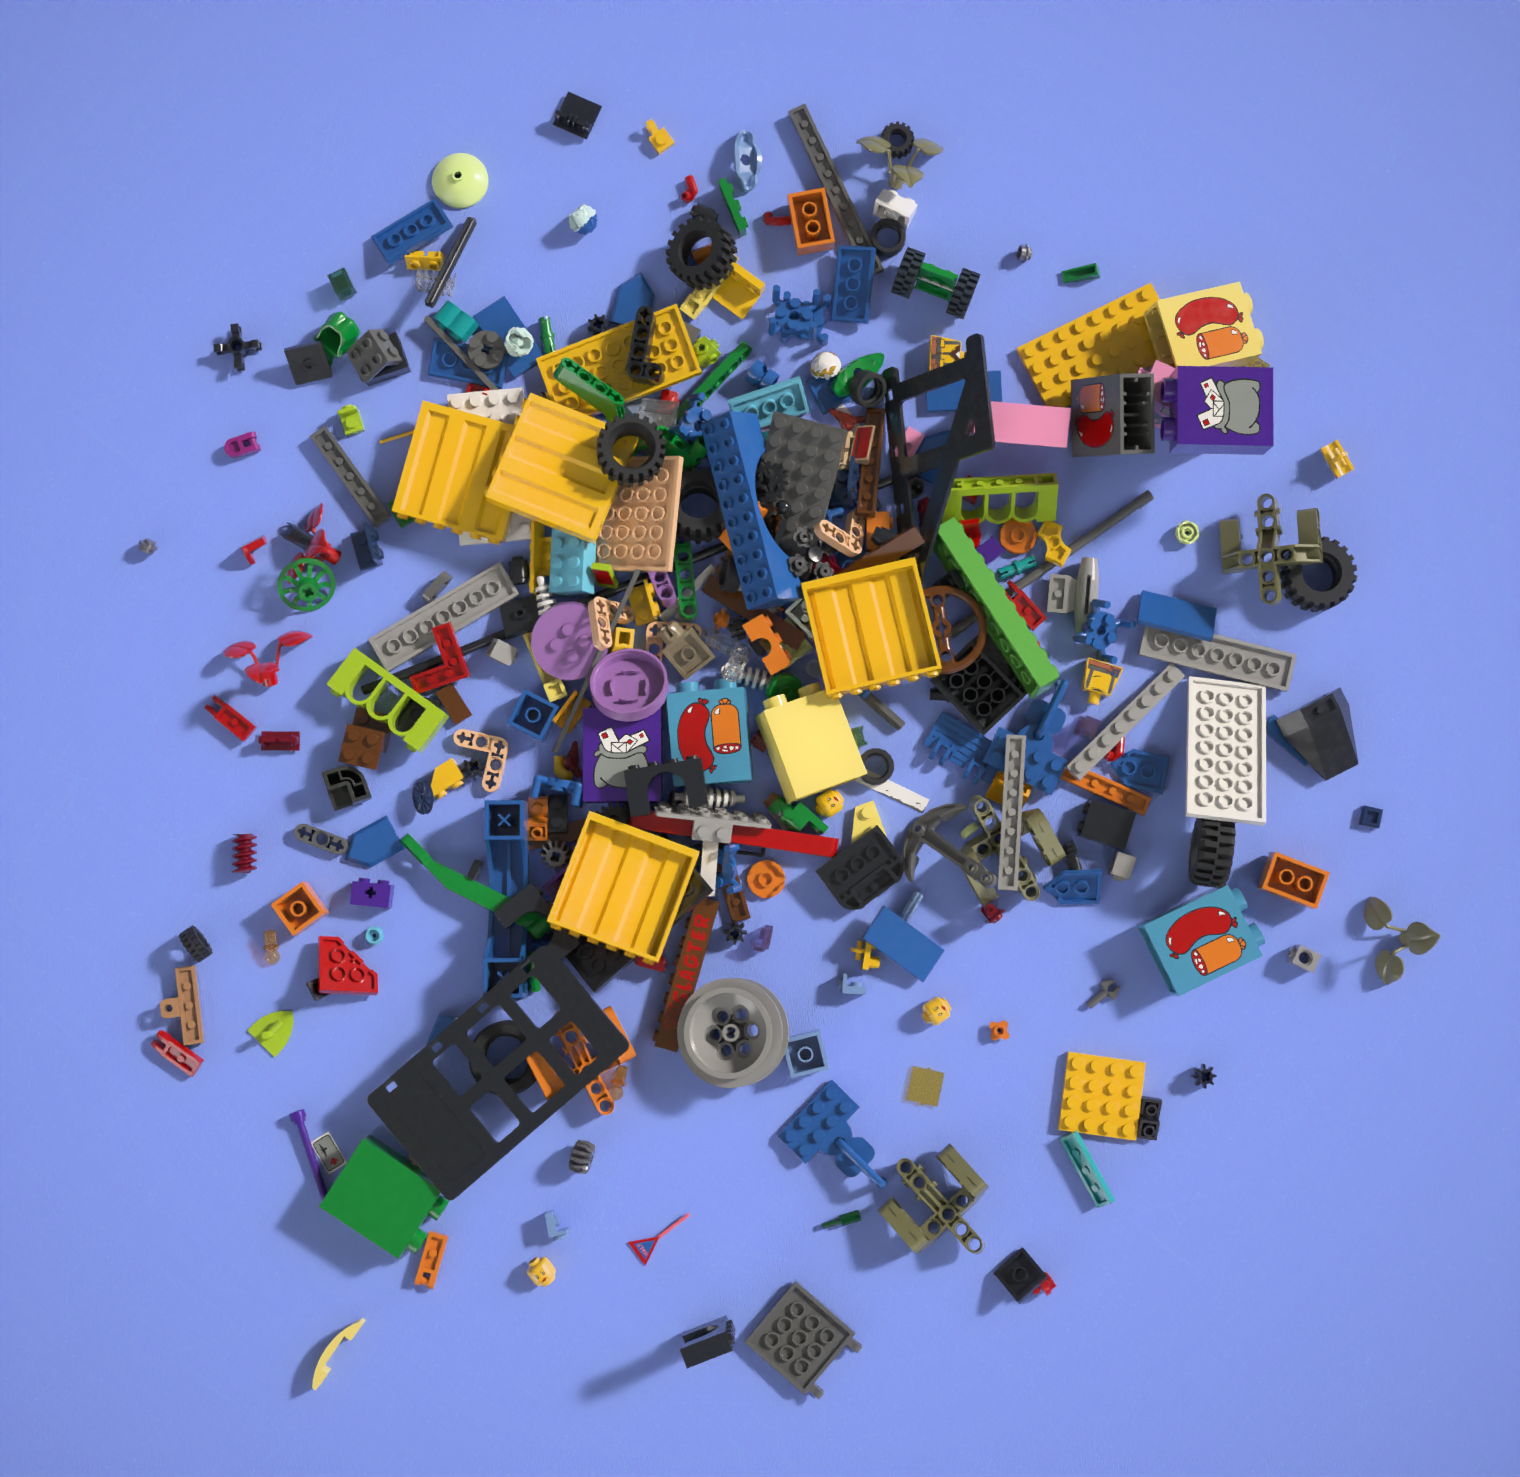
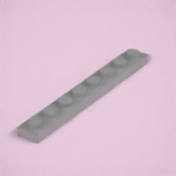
(1125, 721)
(1011, 812)

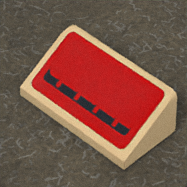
(862, 443)

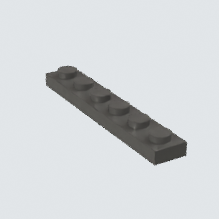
(350, 476)

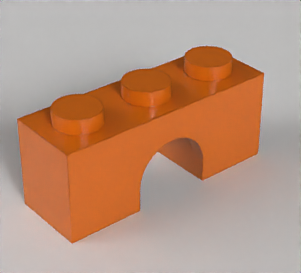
(760, 628)

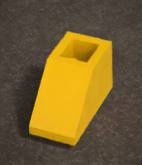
(621, 639)
(445, 777)

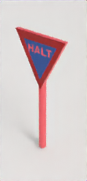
(644, 1247)

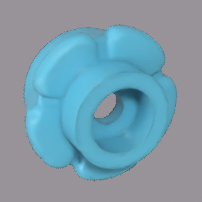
(369, 935)

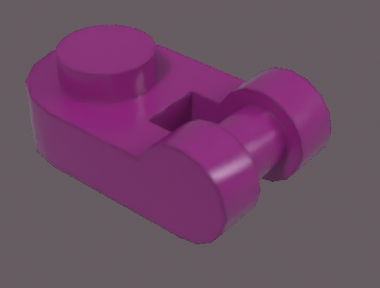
(235, 447)

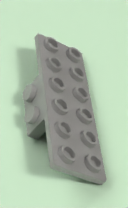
(711, 824)

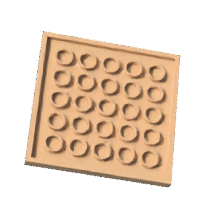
(643, 521)

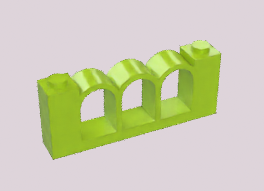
(1042, 509)
(352, 671)

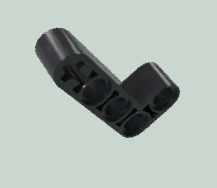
(643, 344)

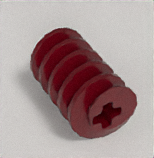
(244, 853)

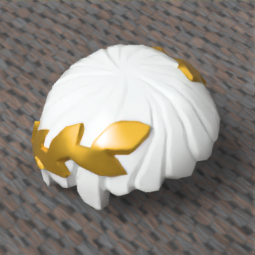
(825, 365)

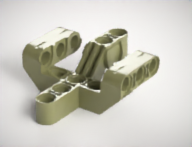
(1305, 553)
(1032, 822)
(920, 1237)

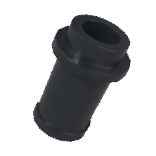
(935, 694)

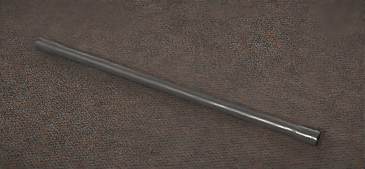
(1136, 504)

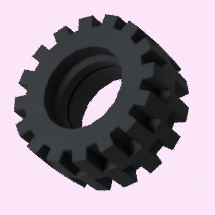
(905, 132)
(195, 943)

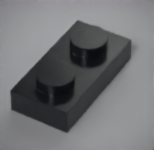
(558, 814)

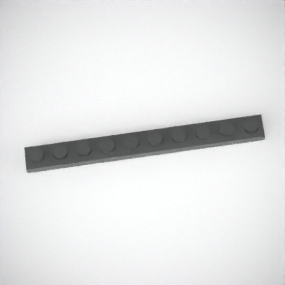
(831, 180)

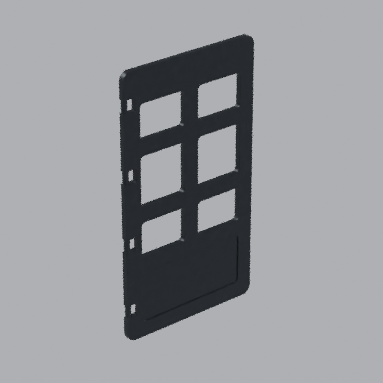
(439, 1124)

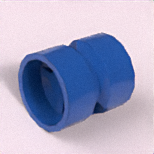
(760, 376)

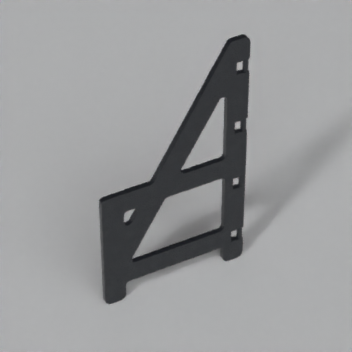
(973, 405)

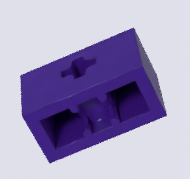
(360, 894)

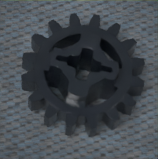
(771, 489)

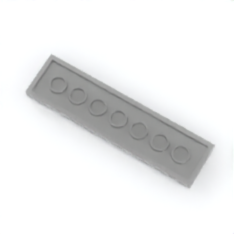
(459, 606)
(1221, 657)

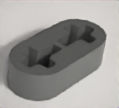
(436, 587)

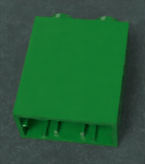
(384, 1198)

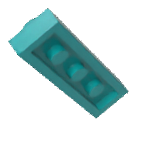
(1087, 1169)

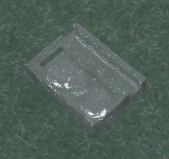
(660, 411)

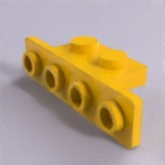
(540, 554)

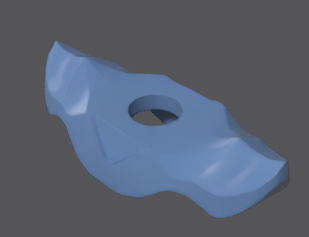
(746, 174)

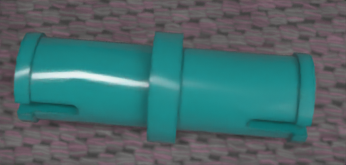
(1016, 567)

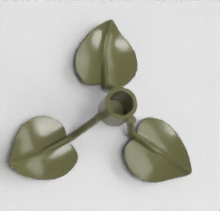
(899, 173)
(1417, 938)

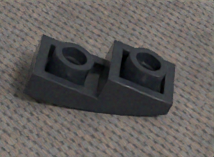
(952, 579)
(1149, 1118)

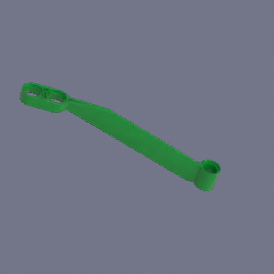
(482, 895)

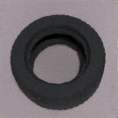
(487, 1036)

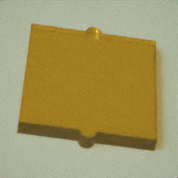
(925, 1086)

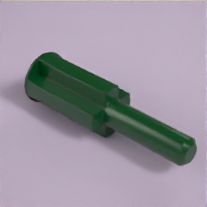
(845, 1219)

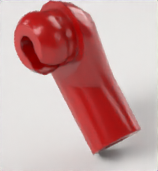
(691, 191)
(777, 220)
(1116, 752)

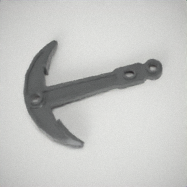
(927, 835)

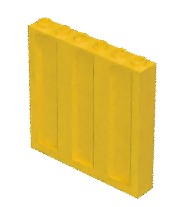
(554, 469)
(449, 471)
(871, 628)
(623, 888)

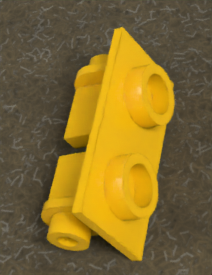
(432, 261)

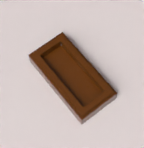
(454, 703)

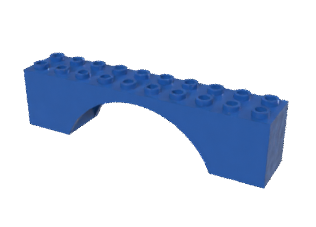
(734, 448)
(508, 874)

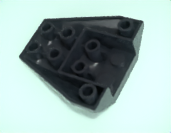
(1322, 734)

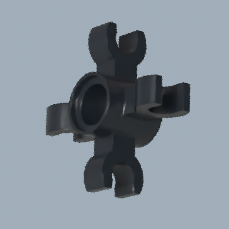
(222, 349)

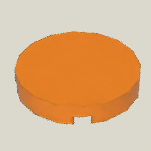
(1017, 536)
(766, 879)

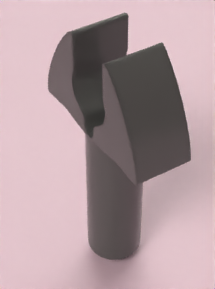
(1103, 993)

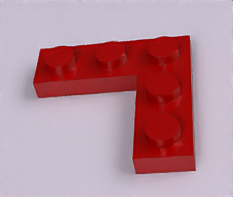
(454, 662)

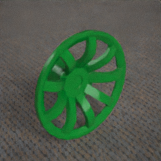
(306, 587)

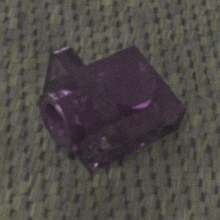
(765, 935)

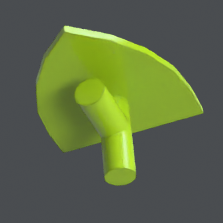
(273, 1031)

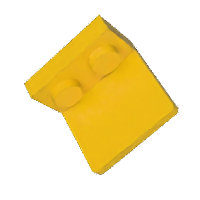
(739, 291)
(643, 605)

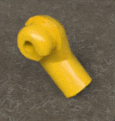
(560, 771)

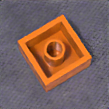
(300, 908)

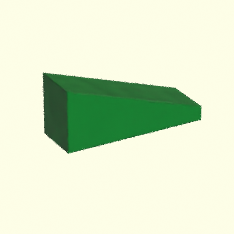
(1081, 273)

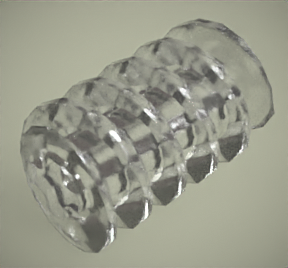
(425, 281)

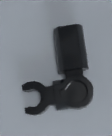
(1072, 861)

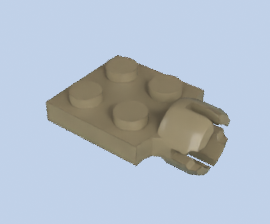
(684, 649)

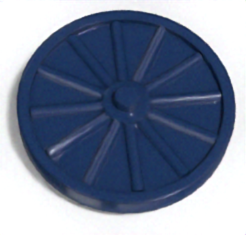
(422, 797)

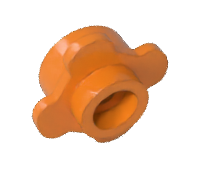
(721, 619)
(999, 1025)

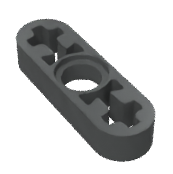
(306, 839)

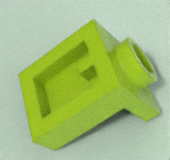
(351, 419)

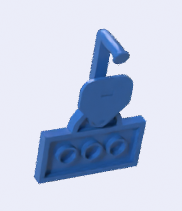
(1041, 766)
(821, 1124)

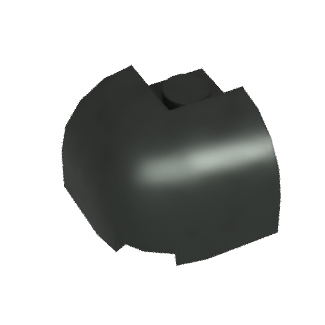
(346, 787)

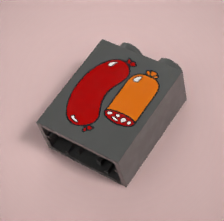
(1113, 415)

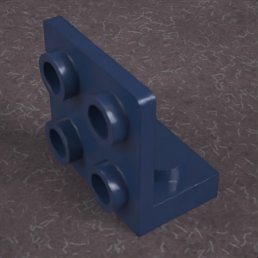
(845, 486)
(366, 547)

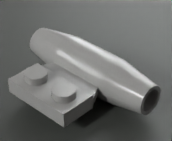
(1075, 595)

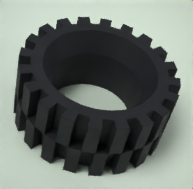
(717, 262)
(630, 427)

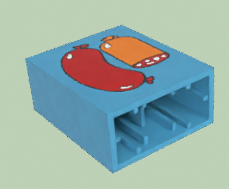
(714, 729)
(1201, 939)

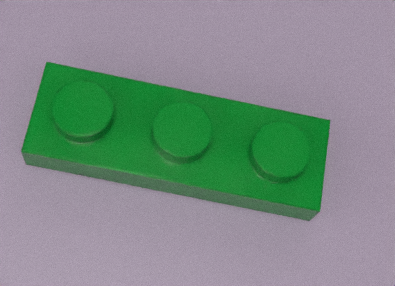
(733, 206)

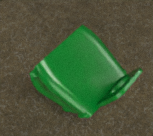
(337, 335)

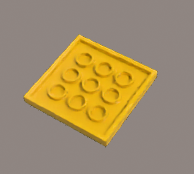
(1101, 1095)

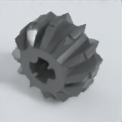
(548, 850)
(581, 1156)

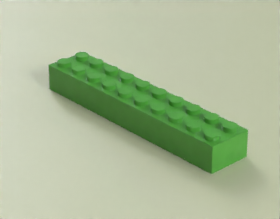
(1003, 622)

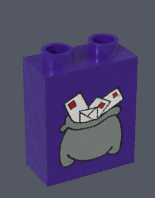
(1218, 410)
(614, 746)

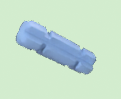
(911, 906)

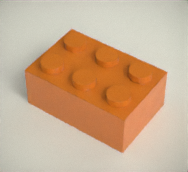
(811, 221)
(1293, 880)

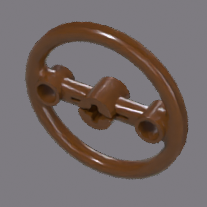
(940, 592)

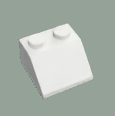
(895, 207)

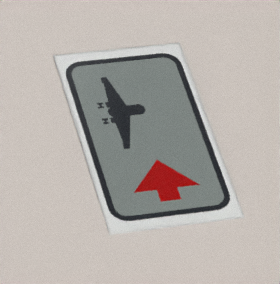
(328, 1152)

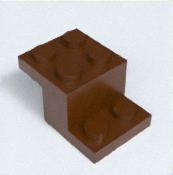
(364, 740)

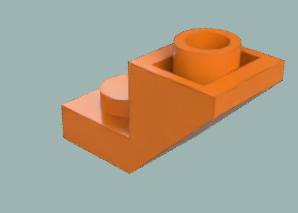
(538, 818)

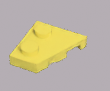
(865, 819)

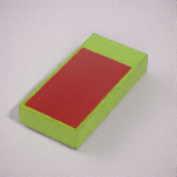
(604, 575)

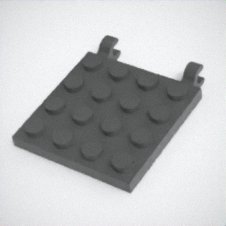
(801, 1338)

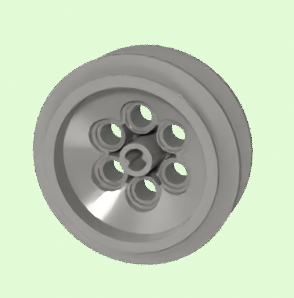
(703, 1015)

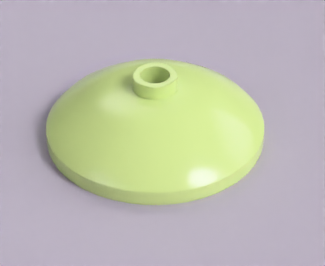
(461, 191)

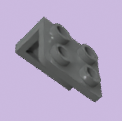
(372, 354)

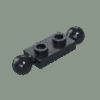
(777, 522)

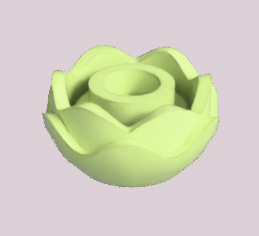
(1191, 528)

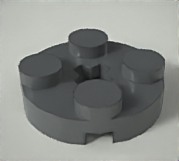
(477, 344)

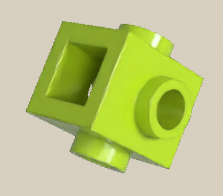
(706, 351)

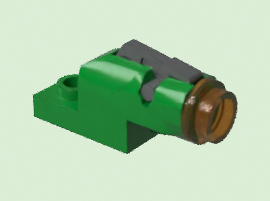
(791, 817)

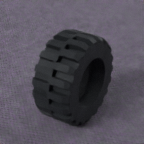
(699, 528)
(1341, 586)
(1211, 852)

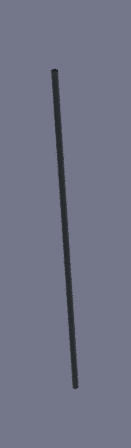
(606, 593)

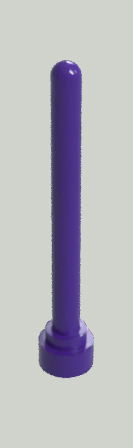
(298, 1118)

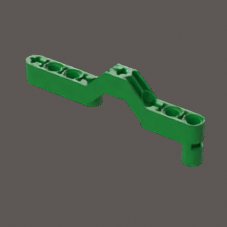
(611, 404)

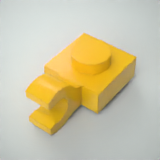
(660, 138)

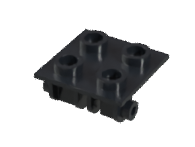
(577, 115)

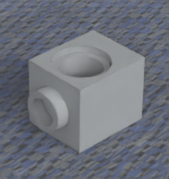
(502, 652)
(1121, 866)
(1311, 961)

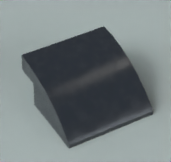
(984, 688)

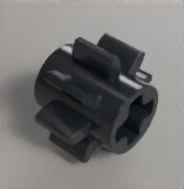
(597, 320)
(736, 628)
(473, 774)
(740, 933)
(1209, 1075)

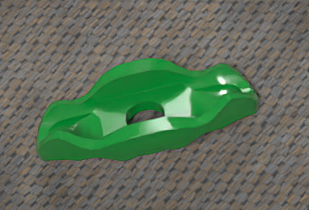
(842, 381)

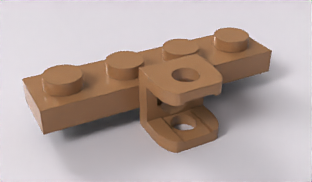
(186, 1005)

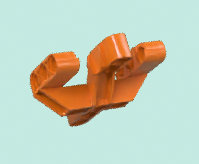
(580, 1057)

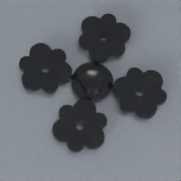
(813, 555)

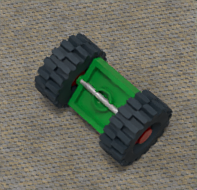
(935, 282)

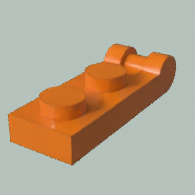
(431, 1259)

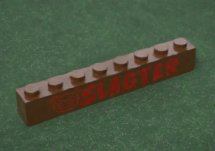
(687, 972)

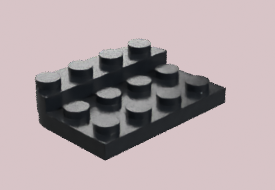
(862, 870)

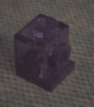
(1086, 727)

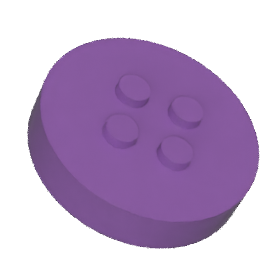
(564, 641)
(629, 684)

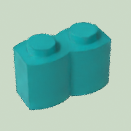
(455, 321)

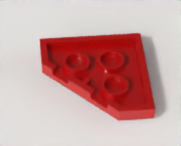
(343, 970)

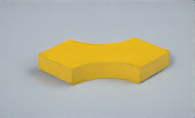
(1057, 551)

